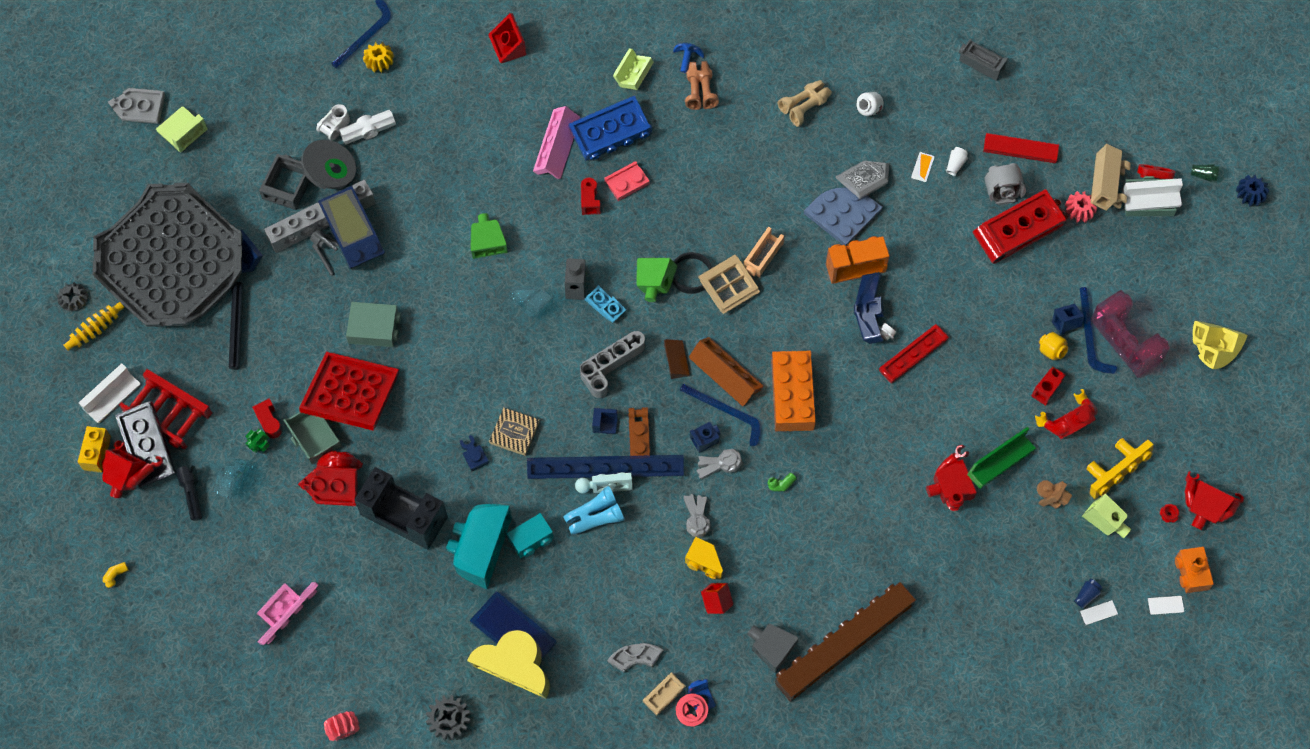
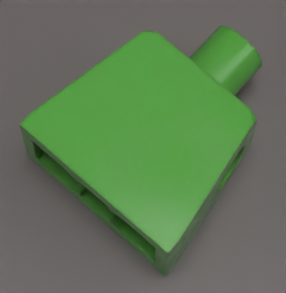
(487, 238)
(655, 276)

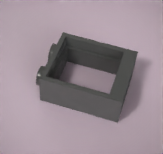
(280, 197)

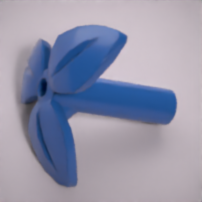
(688, 48)

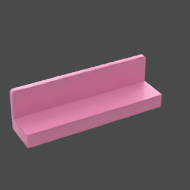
(556, 143)

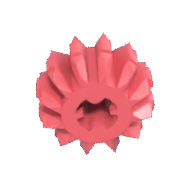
(1077, 212)
(341, 726)

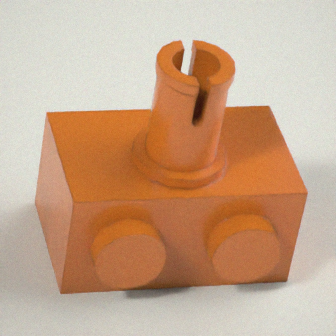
(1194, 570)

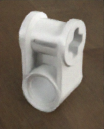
(332, 123)

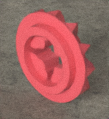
(682, 710)

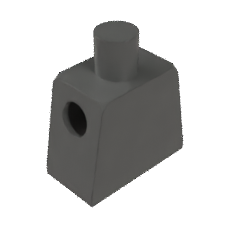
(575, 275)
(772, 645)

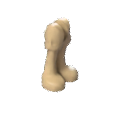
(811, 91)

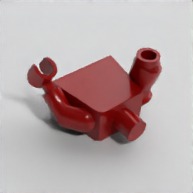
(952, 481)

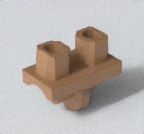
(1053, 494)

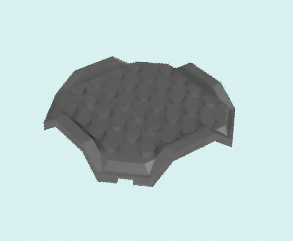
(169, 256)

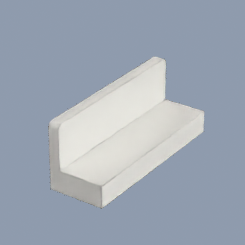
(1153, 194)
(109, 393)

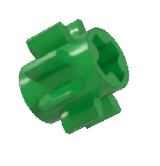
(257, 441)

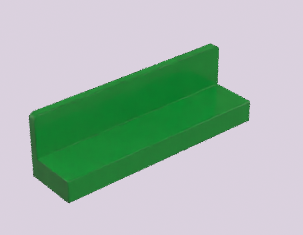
(1001, 459)

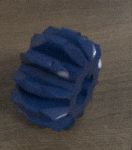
(1252, 190)

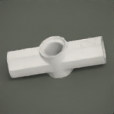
(367, 127)

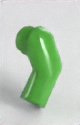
(781, 485)

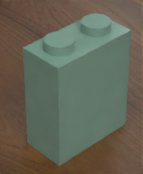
(373, 324)

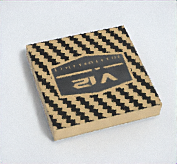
(514, 431)

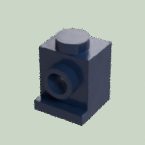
(1067, 318)
(704, 442)

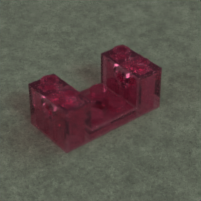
(1109, 321)

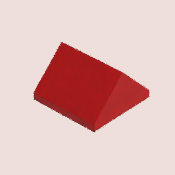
(507, 40)

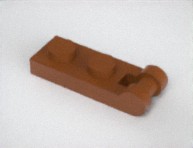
(639, 432)

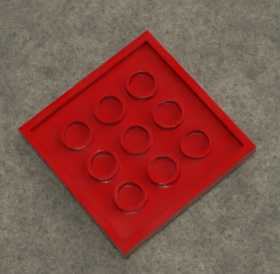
(349, 391)

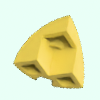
(1217, 343)

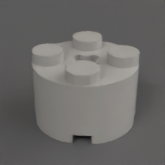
(1005, 183)

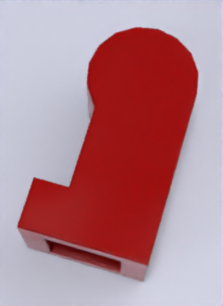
(588, 192)
(1048, 385)
(269, 424)

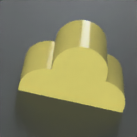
(515, 661)

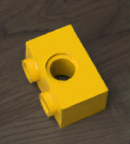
(93, 449)

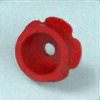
(1173, 510)

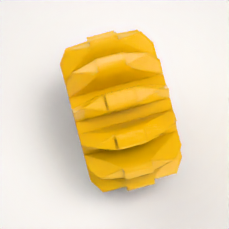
(378, 57)

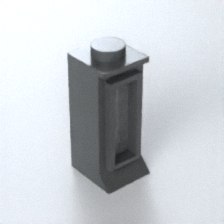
(982, 59)

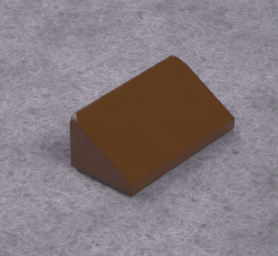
(676, 358)

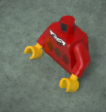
(1072, 420)

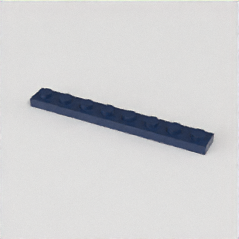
(592, 466)

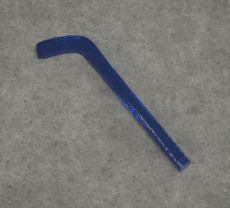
(370, 32)
(1093, 362)
(753, 422)

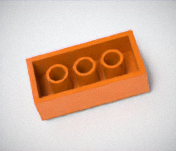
(793, 391)

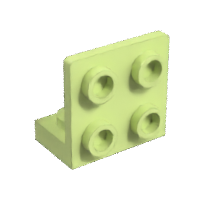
(182, 128)

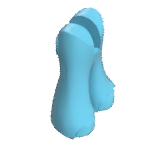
(600, 502)

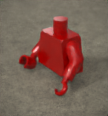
(124, 470)
(1209, 502)

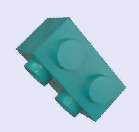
(530, 536)

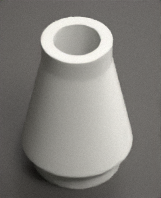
(957, 159)

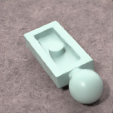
(616, 482)

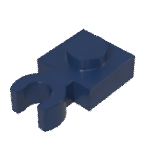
(474, 455)

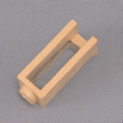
(763, 253)

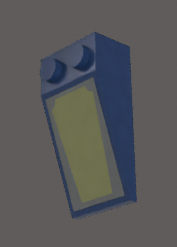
(351, 227)

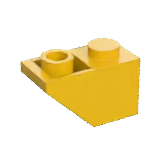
(704, 557)

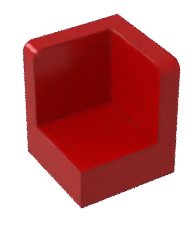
(717, 598)

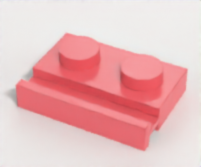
(627, 181)

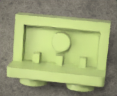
(632, 70)

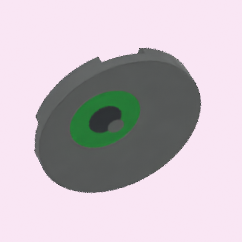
(328, 164)

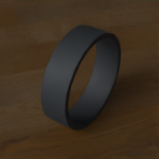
(691, 255)

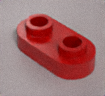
(1155, 171)

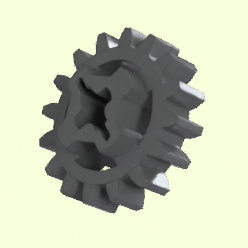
(455, 712)

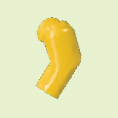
(112, 572)

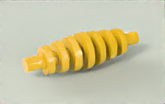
(93, 326)

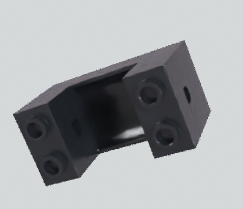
(401, 510)

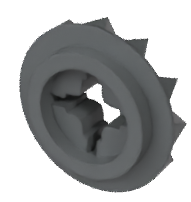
(77, 301)

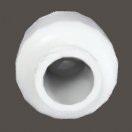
(870, 103)

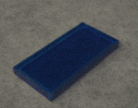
(501, 616)

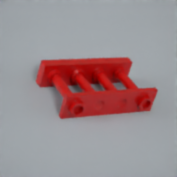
(182, 399)

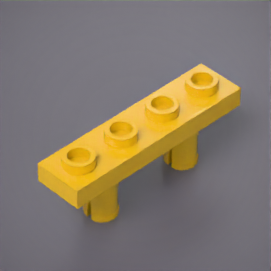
(1130, 463)

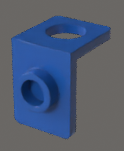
(701, 688)

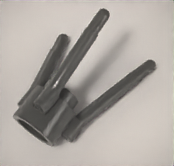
(323, 240)

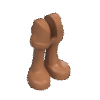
(701, 76)

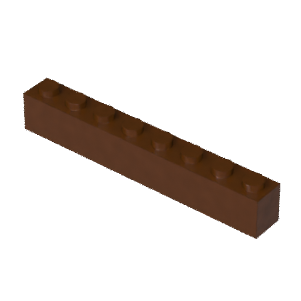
(845, 641)

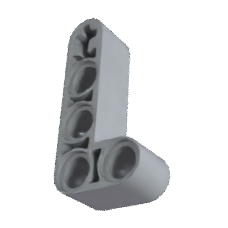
(615, 360)

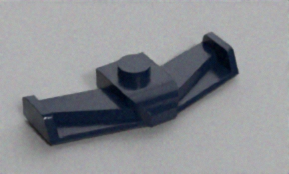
(869, 308)

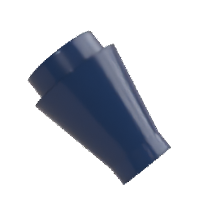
(1089, 591)

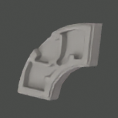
(640, 653)

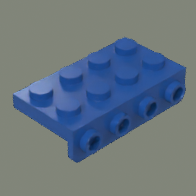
(610, 128)

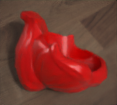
(340, 460)

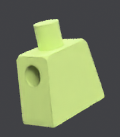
(1107, 516)

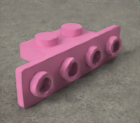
(281, 607)

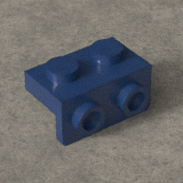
(250, 254)

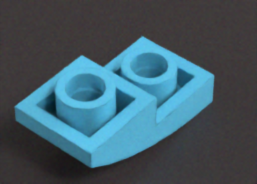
(604, 304)

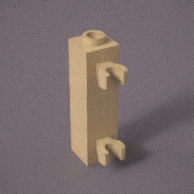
(1106, 178)

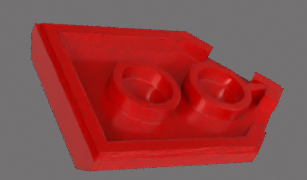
(331, 485)

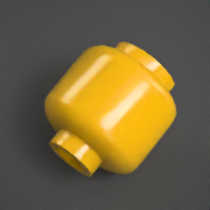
(1053, 346)

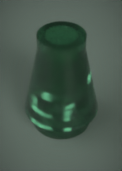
(1207, 172)

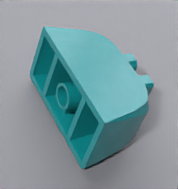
(480, 542)

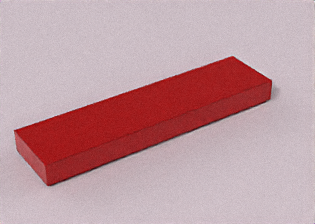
(1021, 148)
(913, 353)

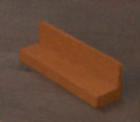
(725, 370)

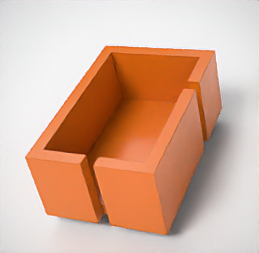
(857, 259)

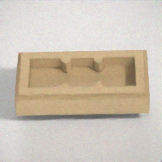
(664, 694)

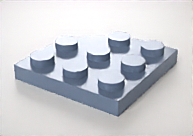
(842, 213)

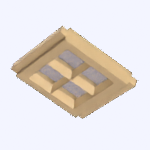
(729, 284)

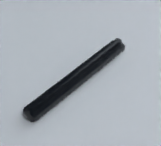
(236, 326)

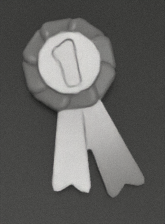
(728, 461)
(697, 524)

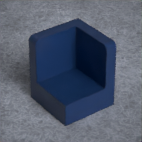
(604, 421)

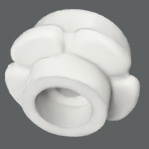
(887, 332)

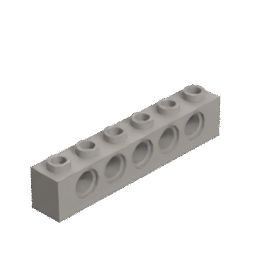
(306, 222)

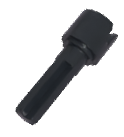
(188, 479)

